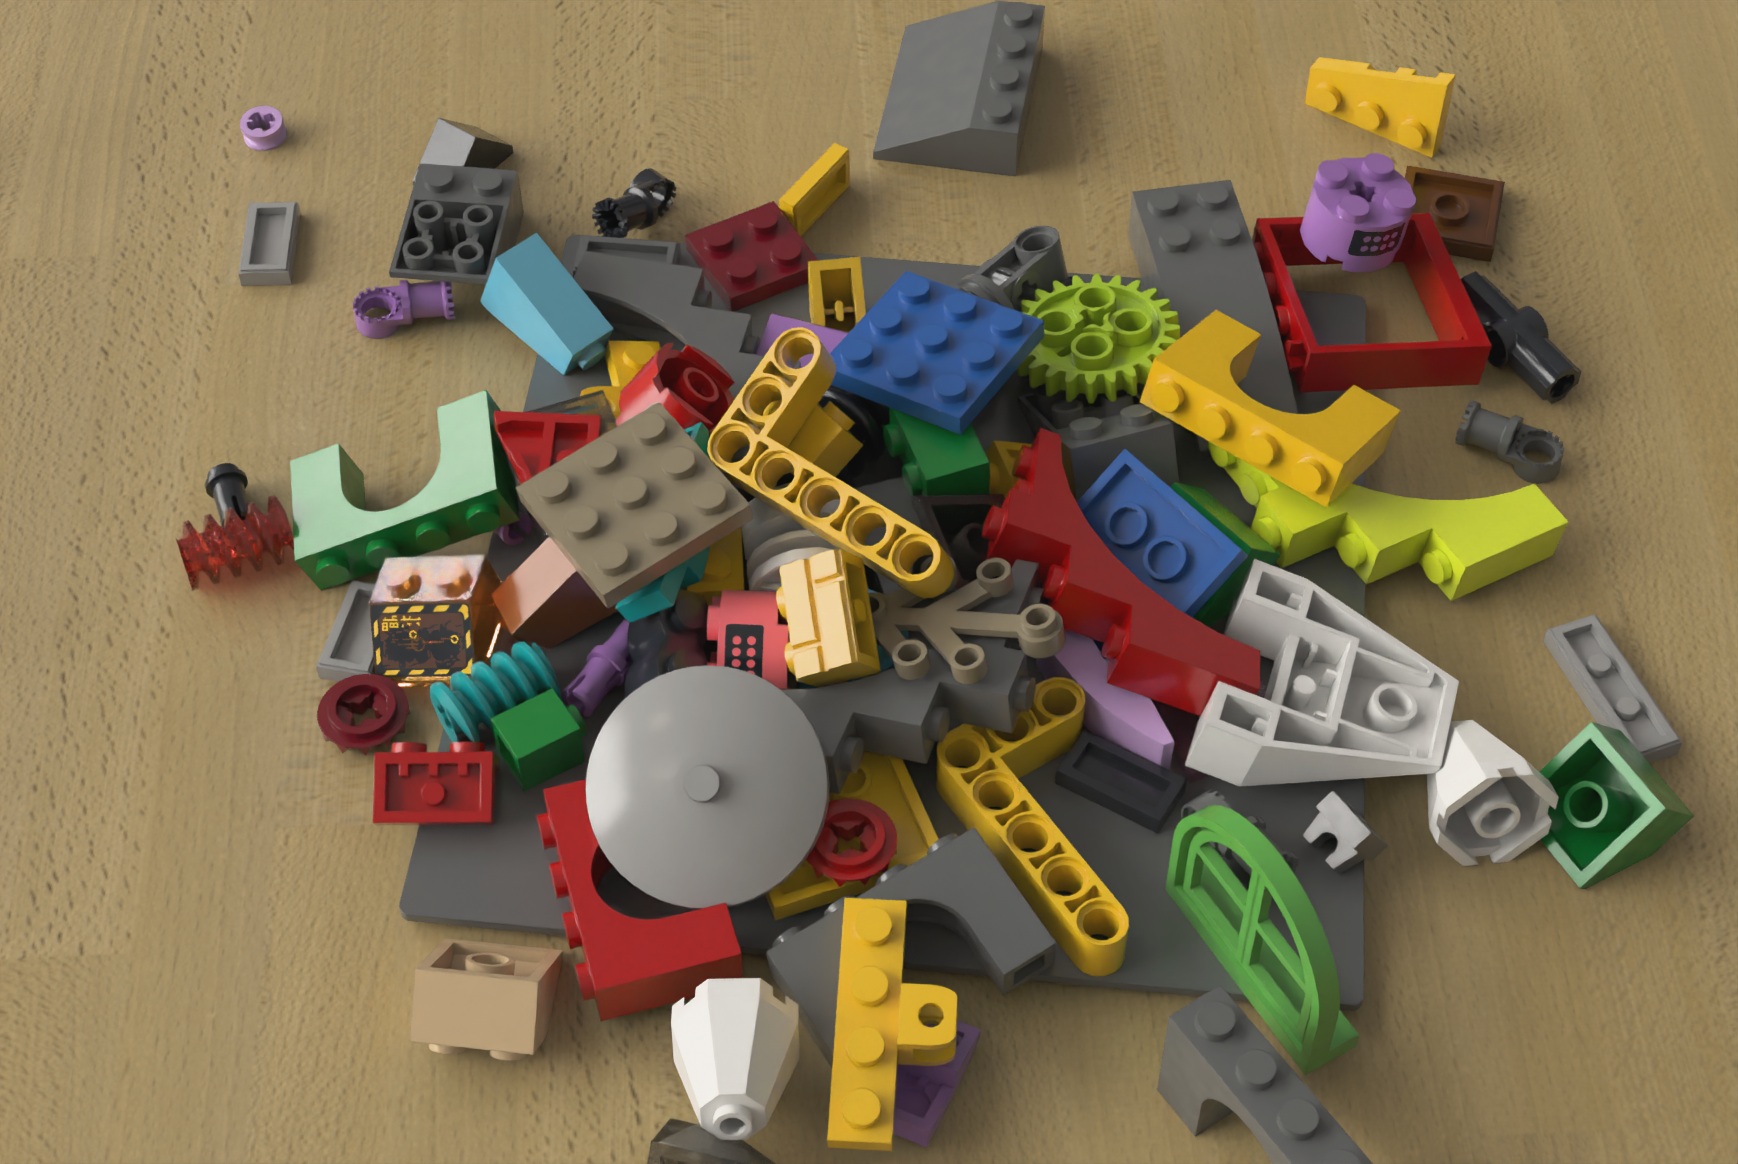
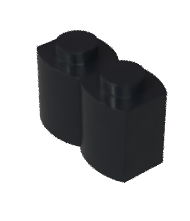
(667, 640)

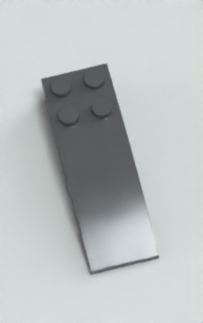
(1203, 260)

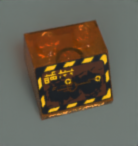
(433, 617)

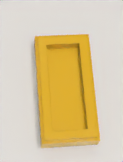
(817, 188)

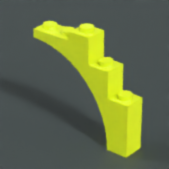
(1380, 533)

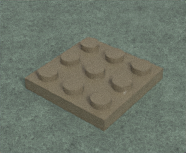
(634, 504)

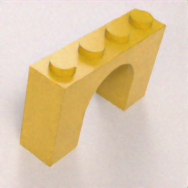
(1311, 453)

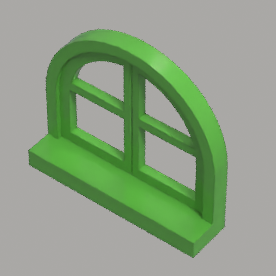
(1289, 992)

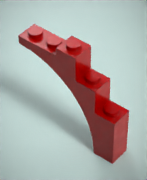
(1145, 638)

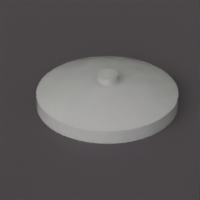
(707, 787)

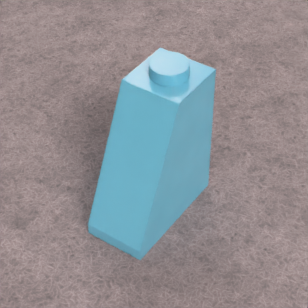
(546, 306)

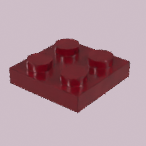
(751, 256)

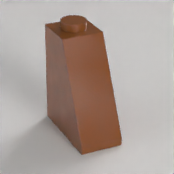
(547, 599)

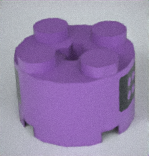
(1357, 212)

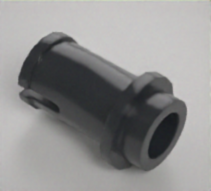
(227, 487)

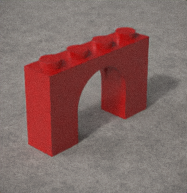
(627, 959)

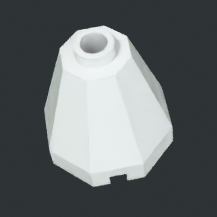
(1486, 798)
(735, 1053)

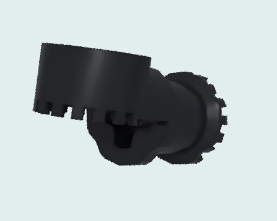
(636, 207)

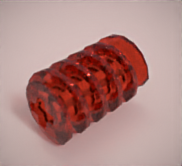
(235, 541)

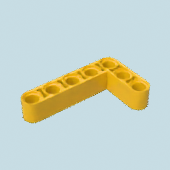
(812, 486)
(1022, 823)

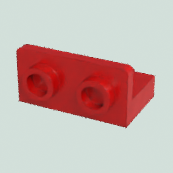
(435, 786)

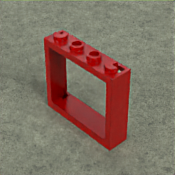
(1451, 361)

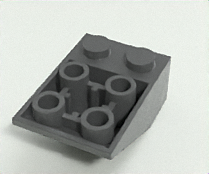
(458, 223)
(1100, 431)

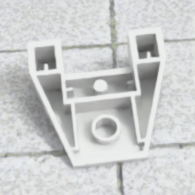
(1337, 698)

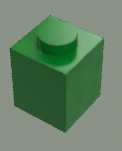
(539, 739)

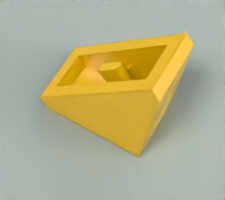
(836, 293)

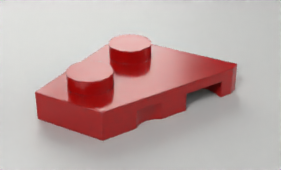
(542, 439)

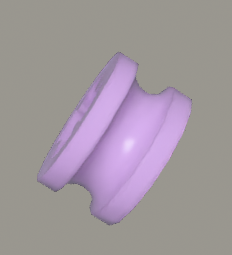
(269, 119)

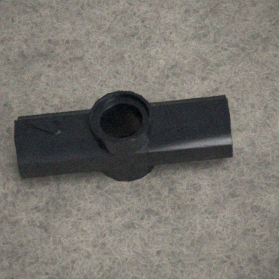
(1521, 341)

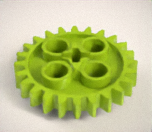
(1097, 337)

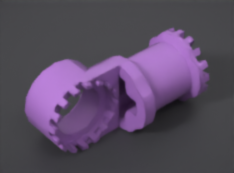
(405, 304)

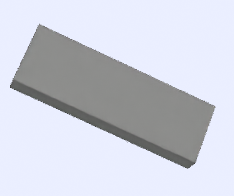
(1611, 686)

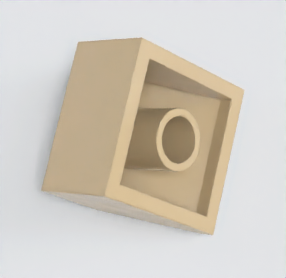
(484, 998)

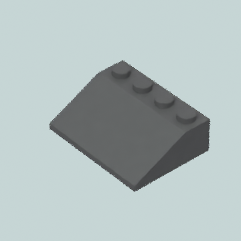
(964, 89)

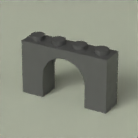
(951, 886)
(1225, 1065)

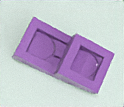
(927, 1090)

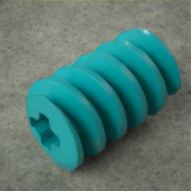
(492, 689)

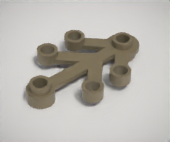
(1037, 628)

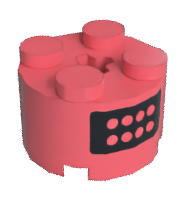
(749, 634)

